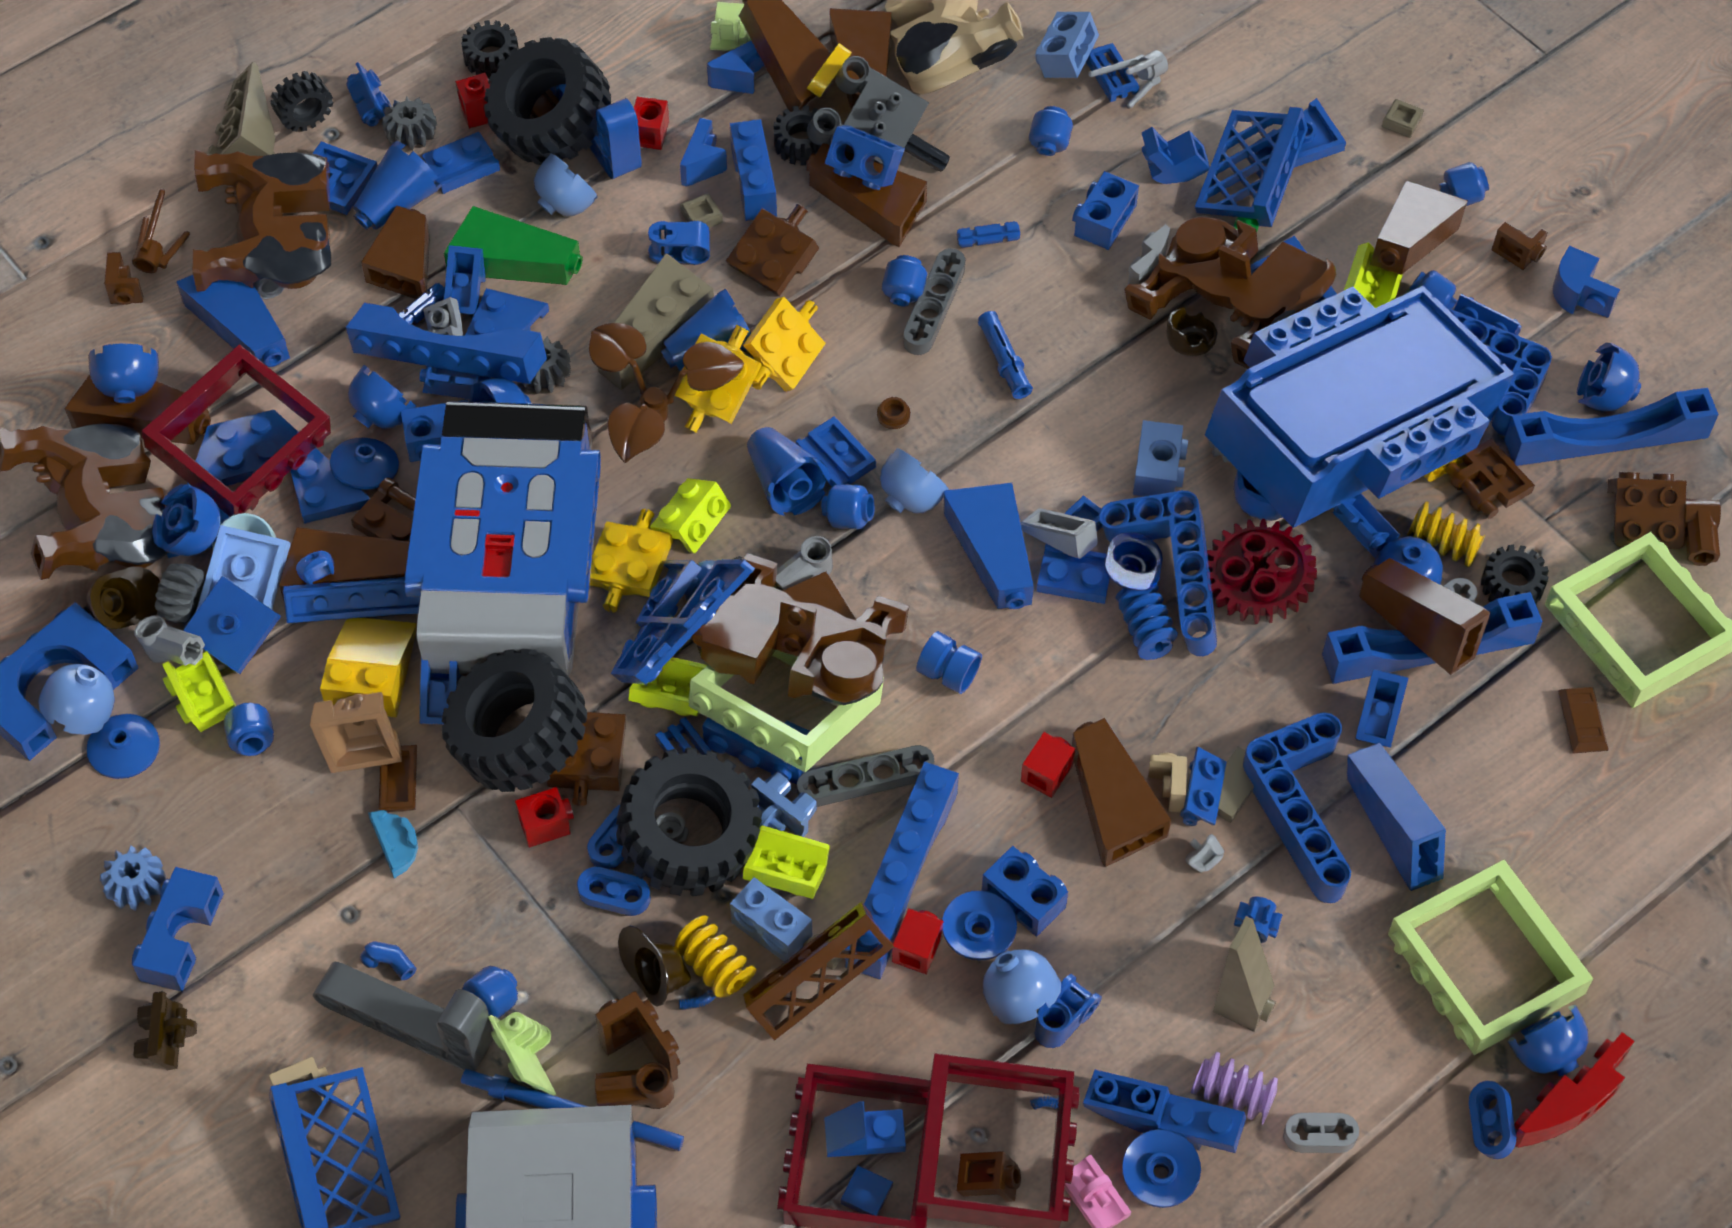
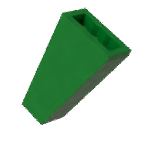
(518, 249)

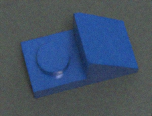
(735, 69)
(701, 157)
(464, 277)
(435, 691)
(1381, 708)
(864, 1133)

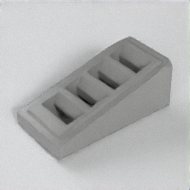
(1062, 531)

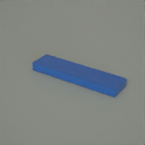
(348, 600)

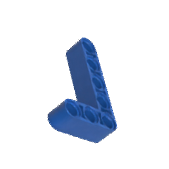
(618, 136)
(1523, 357)
(1185, 557)
(1294, 802)

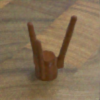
(148, 251)

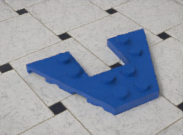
(244, 444)
(663, 633)

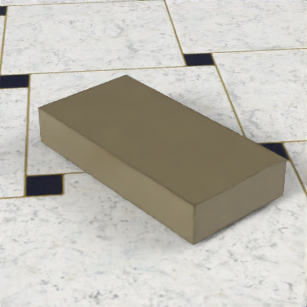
(1235, 786)

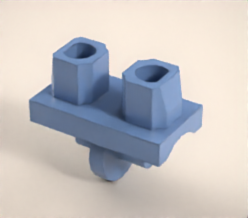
(779, 811)

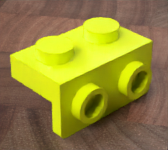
(1373, 283)
(693, 513)
(670, 687)
(200, 691)
(787, 862)

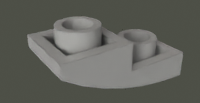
(1152, 245)
(444, 317)

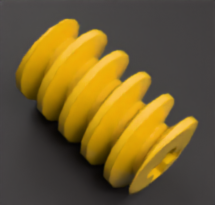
(1447, 534)
(710, 958)

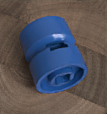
(943, 659)

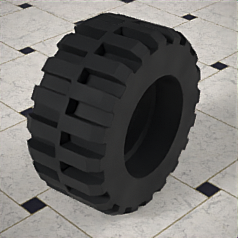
(525, 78)
(535, 745)
(698, 779)

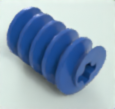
(1147, 622)

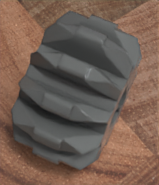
(409, 122)
(553, 370)
(179, 592)

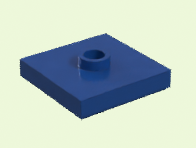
(232, 624)

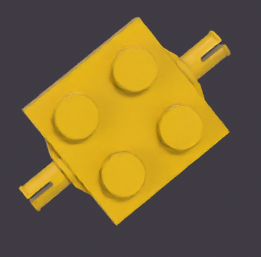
(784, 344)
(726, 400)
(629, 559)

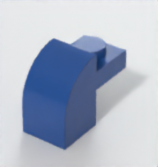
(1176, 159)
(1576, 285)

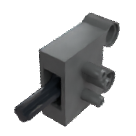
(880, 110)

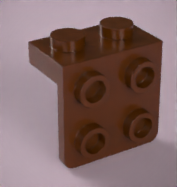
(1648, 507)
(630, 1018)

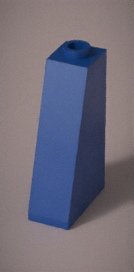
(237, 317)
(993, 539)
(1398, 815)

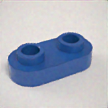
(606, 839)
(616, 889)
(1491, 1123)

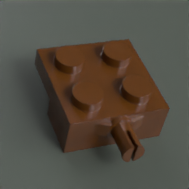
(773, 250)
(597, 760)

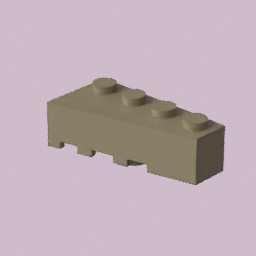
(658, 310)

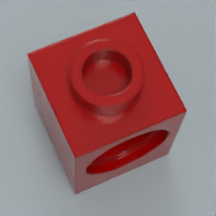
(471, 99)
(652, 121)
(1048, 764)
(544, 830)
(917, 940)

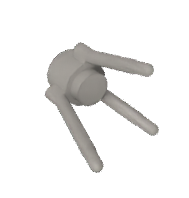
(1146, 67)

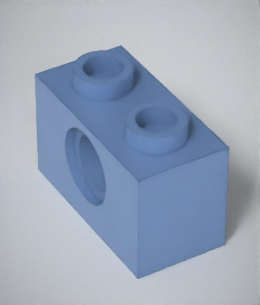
(1158, 443)

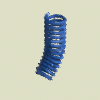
(701, 999)
(1047, 1102)

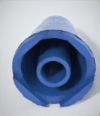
(397, 181)
(715, 319)
(787, 472)

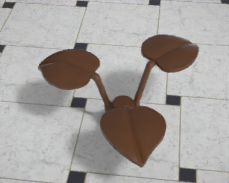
(639, 429)

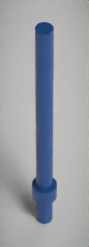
(501, 1087)

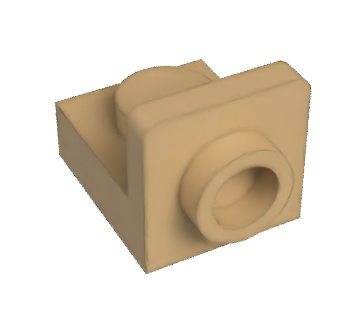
(1173, 772)
(298, 1073)

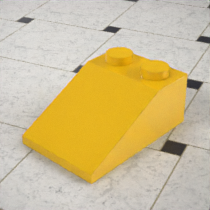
(368, 660)

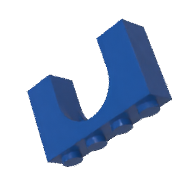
(71, 639)

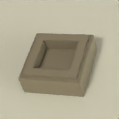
(1402, 118)
(703, 210)

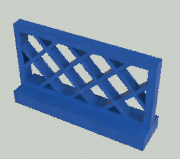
(1279, 165)
(298, 1152)

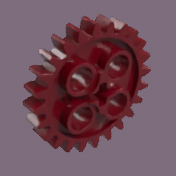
(1286, 585)

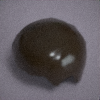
(1190, 334)

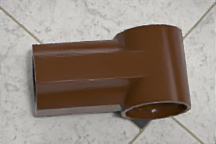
(1701, 530)
(630, 1087)

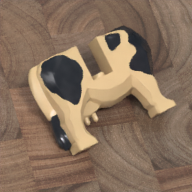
(949, 40)

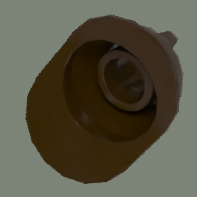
(123, 597)
(652, 965)

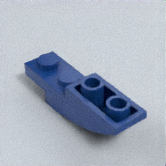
(1152, 1107)

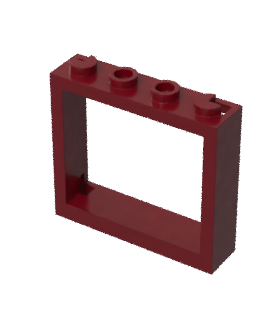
(203, 394)
(1003, 1076)
(849, 1083)

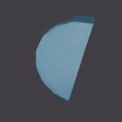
(396, 840)

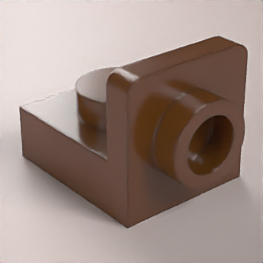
(1518, 247)
(118, 281)
(988, 1175)

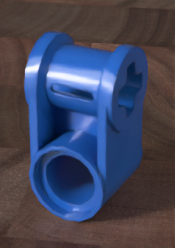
(682, 241)
(1070, 1010)

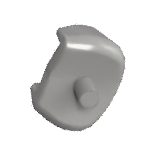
(1205, 855)

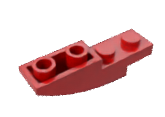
(1574, 1100)

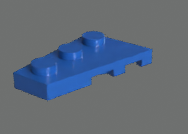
(1320, 140)
(504, 310)

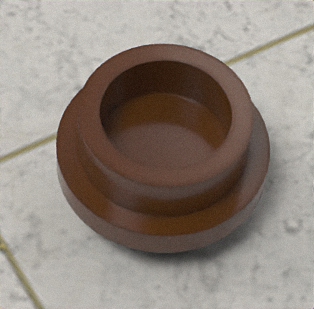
(893, 413)

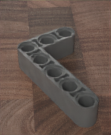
(452, 1034)

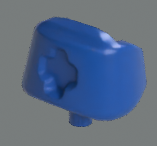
(315, 566)

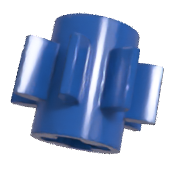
(1263, 914)

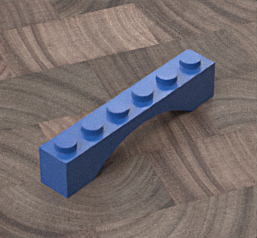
(500, 354)
(1550, 437)
(1360, 649)
(911, 842)

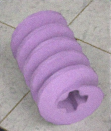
(1235, 1086)

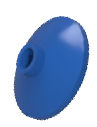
(363, 463)
(131, 755)
(984, 911)
(1164, 1150)

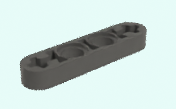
(935, 301)
(863, 770)

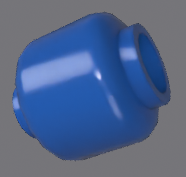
(1050, 130)
(1465, 182)
(904, 280)
(1438, 286)
(848, 506)
(248, 729)
(494, 988)

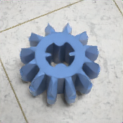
(118, 875)

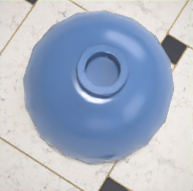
(561, 188)
(910, 484)
(77, 698)
(1020, 985)

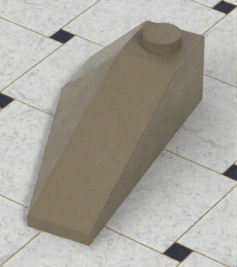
(248, 121)
(1246, 980)

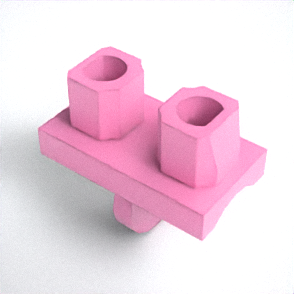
(1096, 1195)

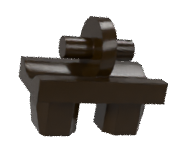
(167, 1031)

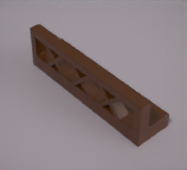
(810, 959)

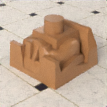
(355, 733)

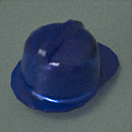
(1134, 561)

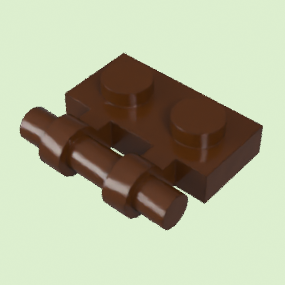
(1496, 472)

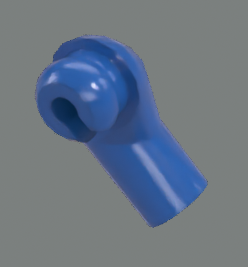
(390, 954)

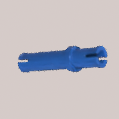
(1009, 365)

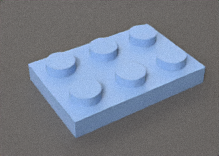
(249, 561)

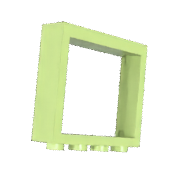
(1604, 650)
(766, 731)
(1533, 923)

